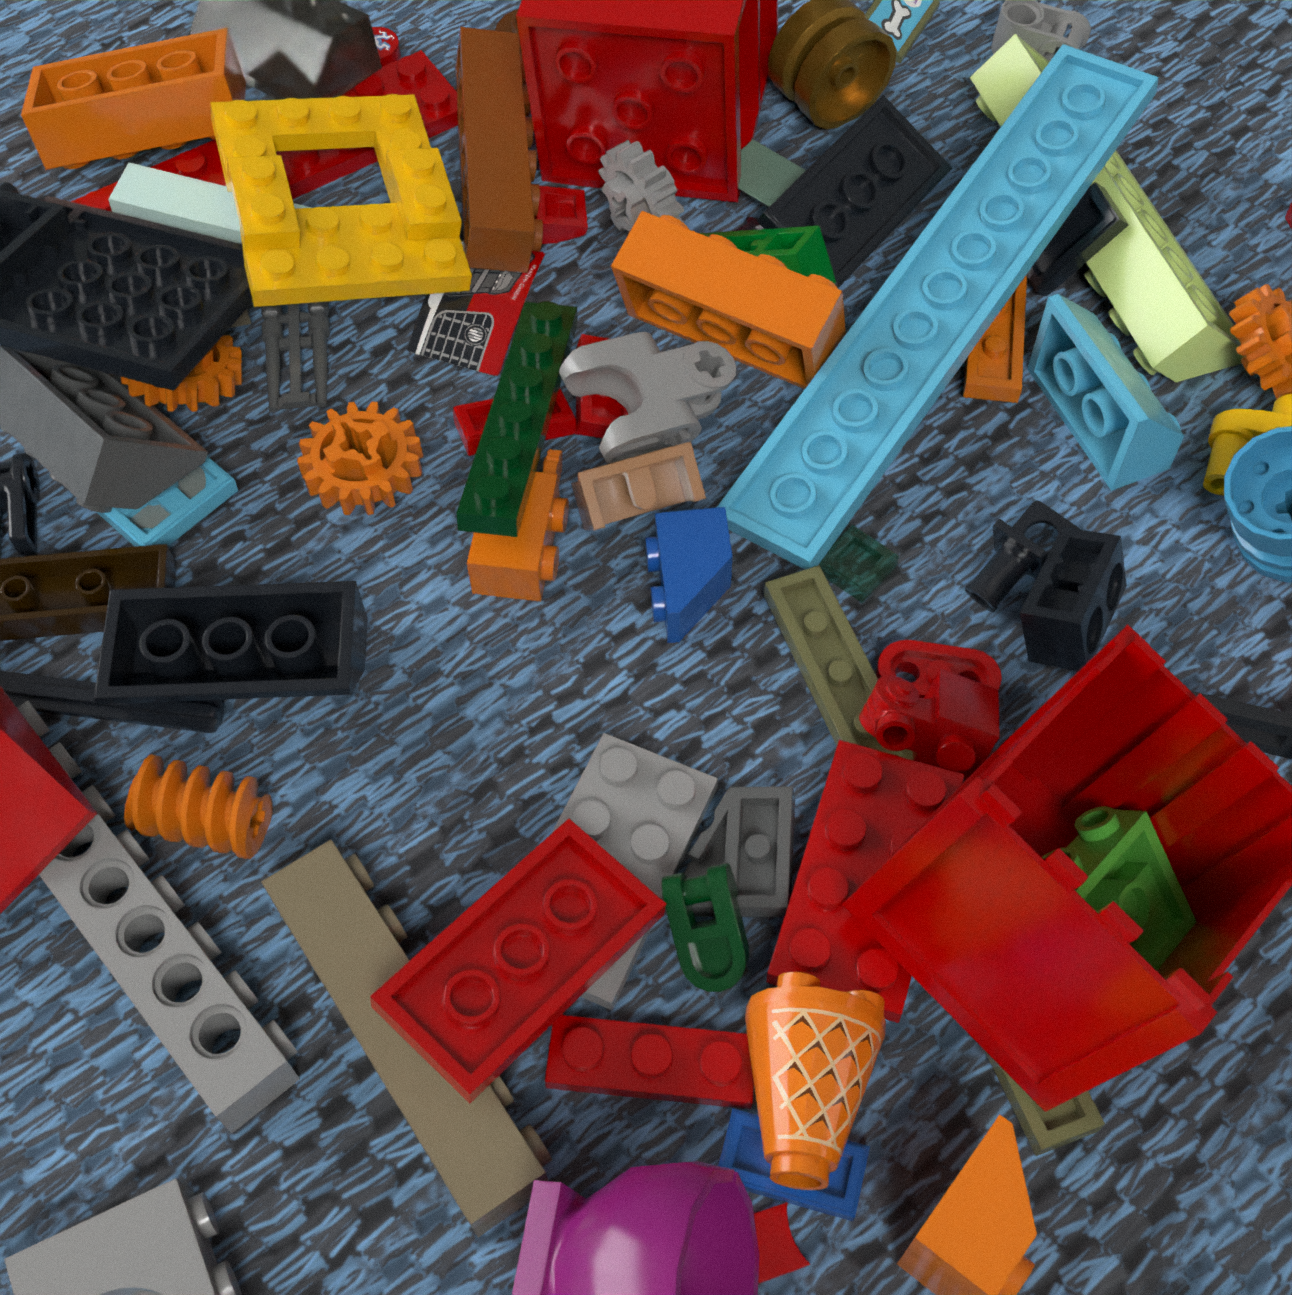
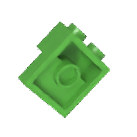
(1131, 869)

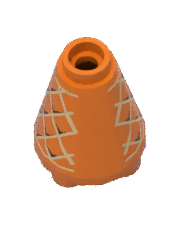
(810, 1072)

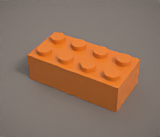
(130, 98)
(730, 298)

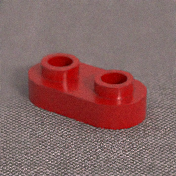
(927, 658)

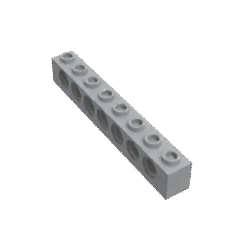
(230, 1083)

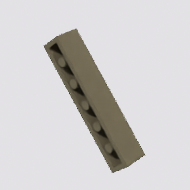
(354, 953)

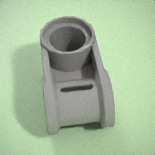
(1040, 27)

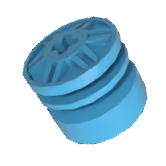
(1261, 502)

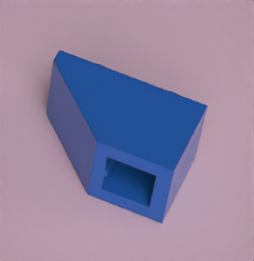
(693, 566)

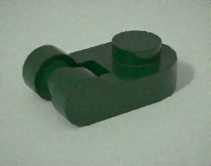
(712, 950)

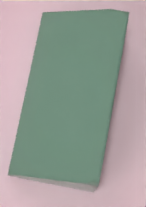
(765, 173)

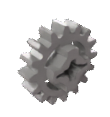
(636, 185)

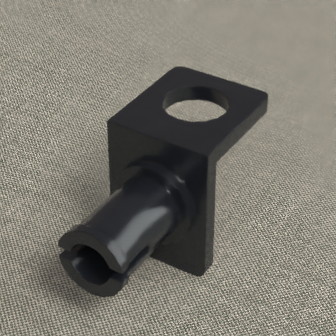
(1013, 556)

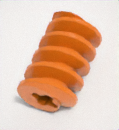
(196, 810)

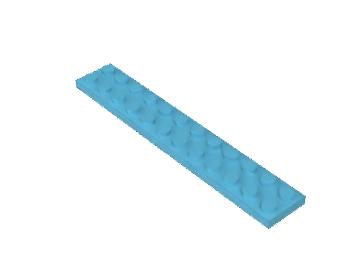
(934, 307)

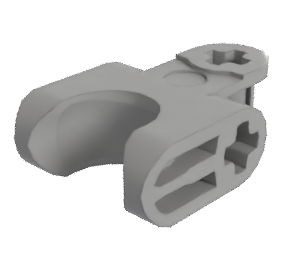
(658, 389)

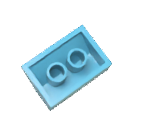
(1101, 395)

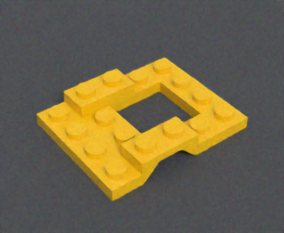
(340, 250)

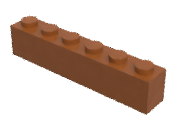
(494, 152)

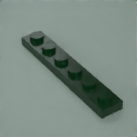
(517, 421)

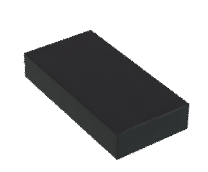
(1080, 237)

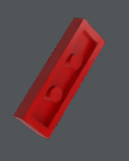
(650, 1062)

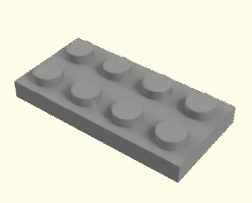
(644, 817)

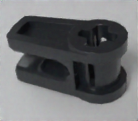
(19, 499)

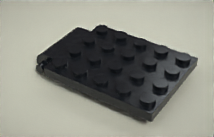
(114, 289)

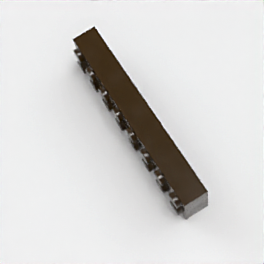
(72, 589)

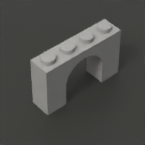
(135, 1248)

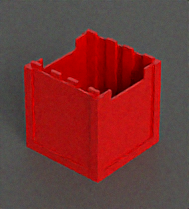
(1007, 934)

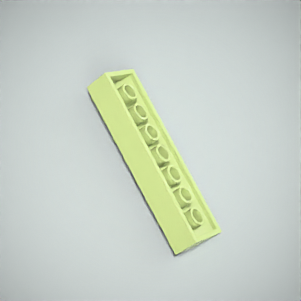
(1144, 267)

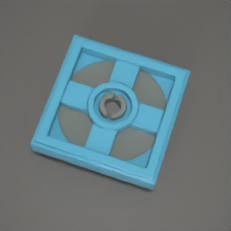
(176, 508)

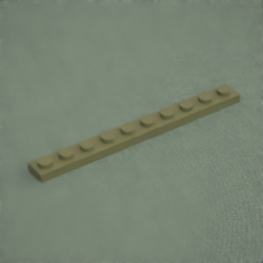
(840, 685)

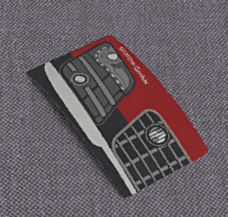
(476, 324)

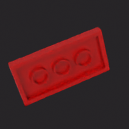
(862, 818)
(517, 959)

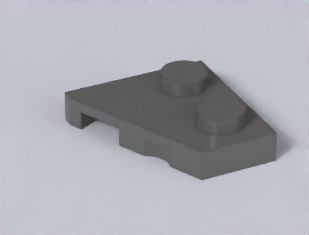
(757, 840)

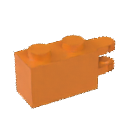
(523, 563)

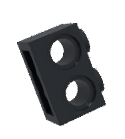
(1073, 598)

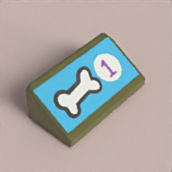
(902, 20)

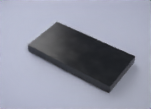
(861, 187)

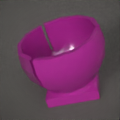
(642, 1234)

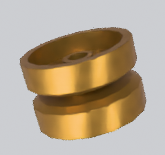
(831, 61)

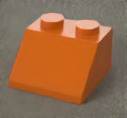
(980, 1225)

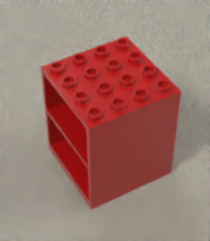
(648, 72)

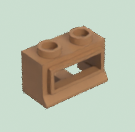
(637, 485)

